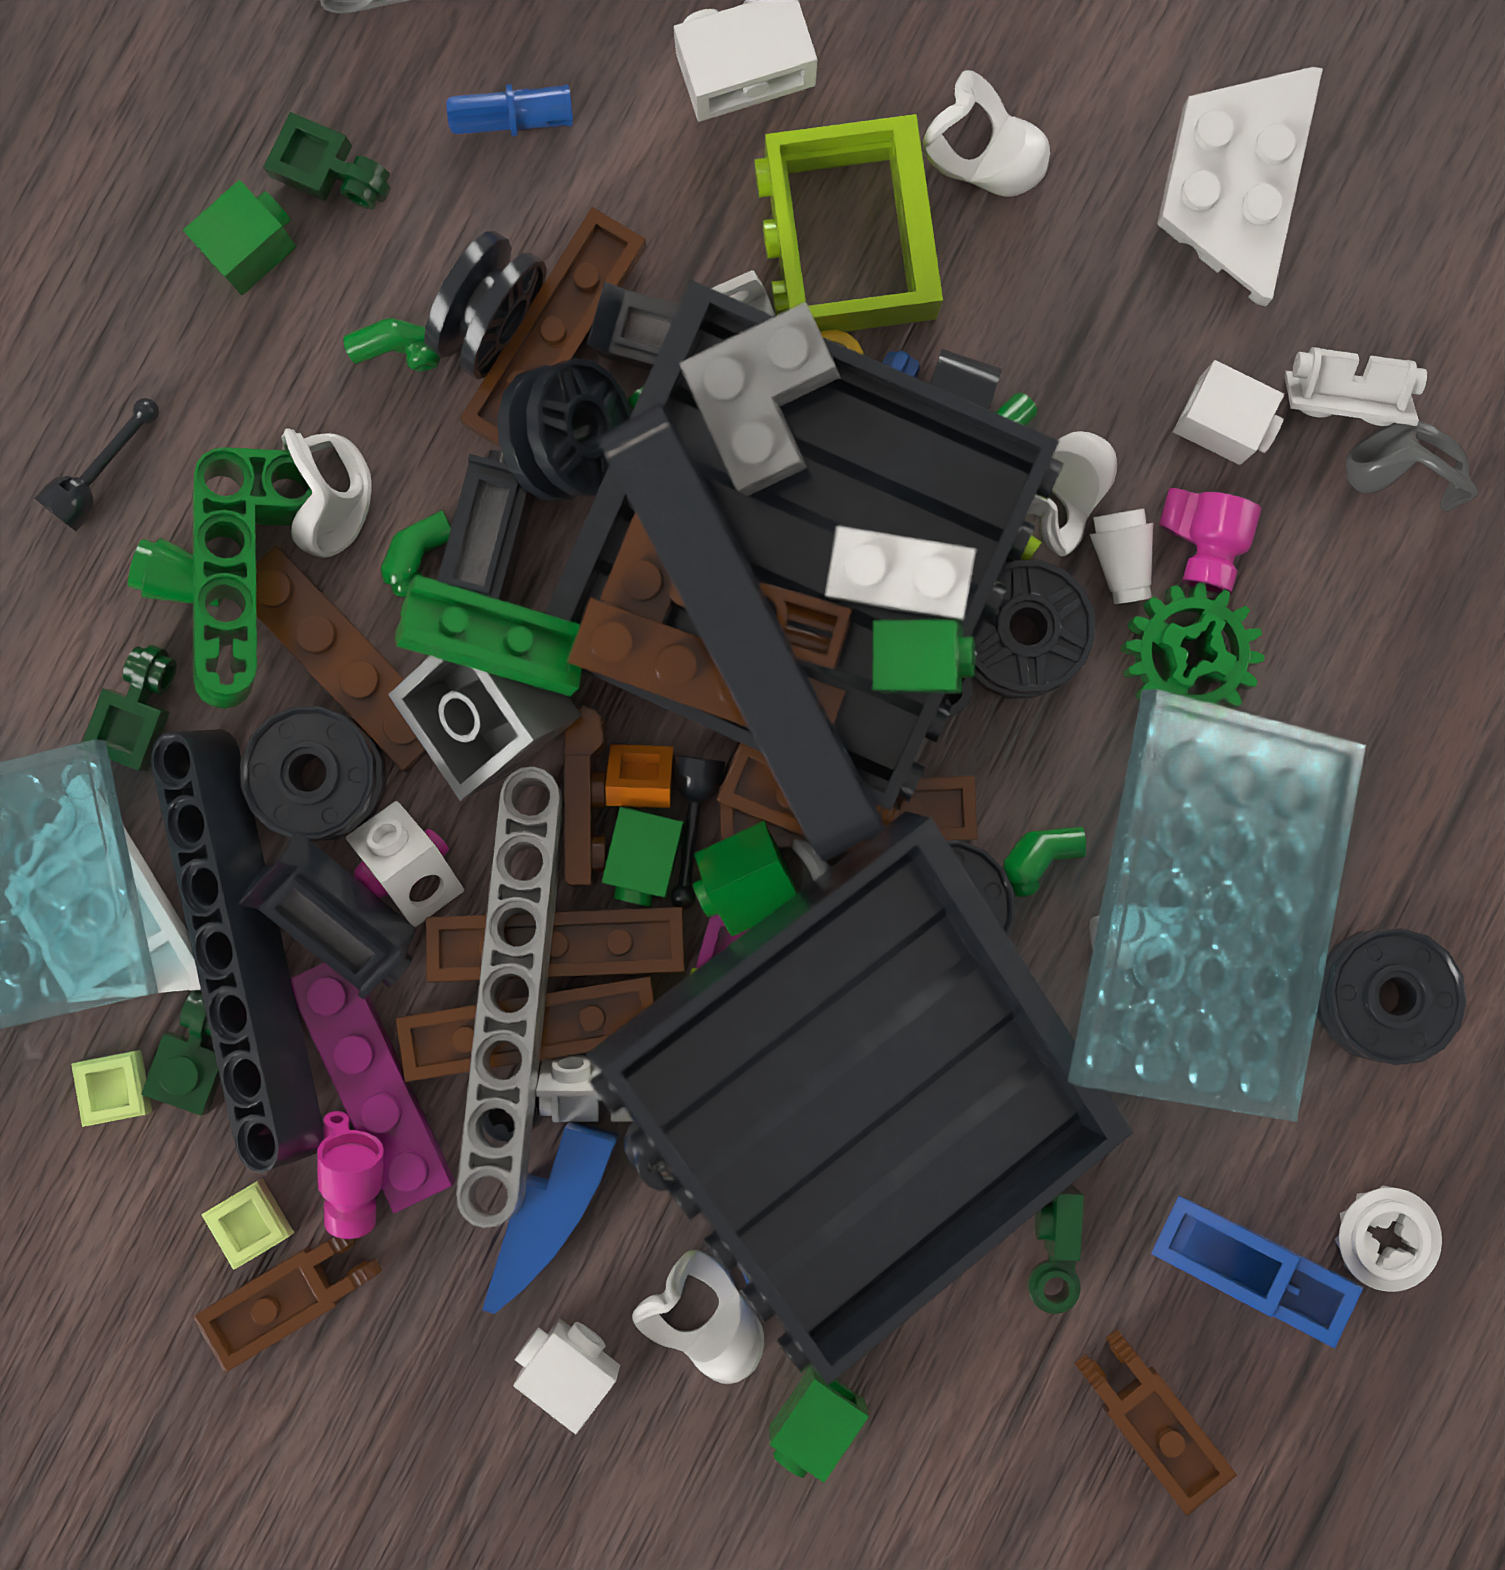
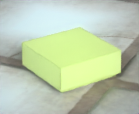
(111, 1088)
(248, 1223)

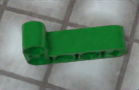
(233, 577)

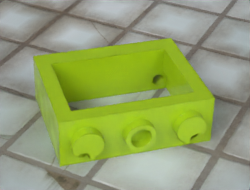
(845, 145)

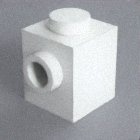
(1230, 414)
(566, 1372)

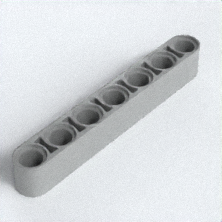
(525, 1026)

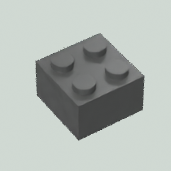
(478, 722)

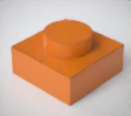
(639, 776)

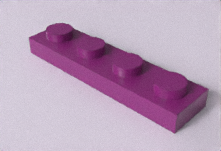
(372, 1084)

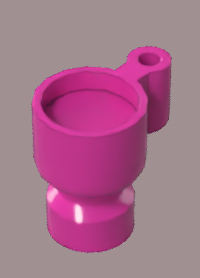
(1218, 526)
(349, 1177)

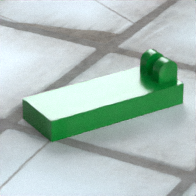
(488, 635)

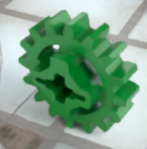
(1166, 642)

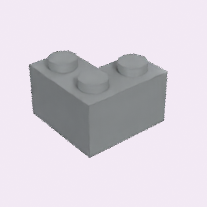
(746, 383)

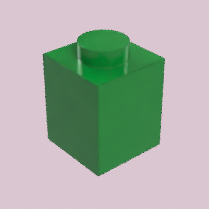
(242, 235)
(921, 656)
(642, 856)
(743, 878)
(816, 1426)

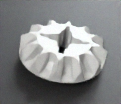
(1393, 1268)

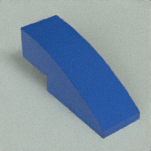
(550, 1210)
(1257, 1271)

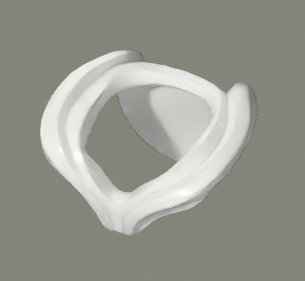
(1016, 152)
(1081, 485)
(328, 517)
(723, 1347)

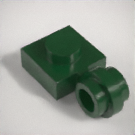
(315, 156)
(127, 720)
(185, 1067)
(1061, 1229)

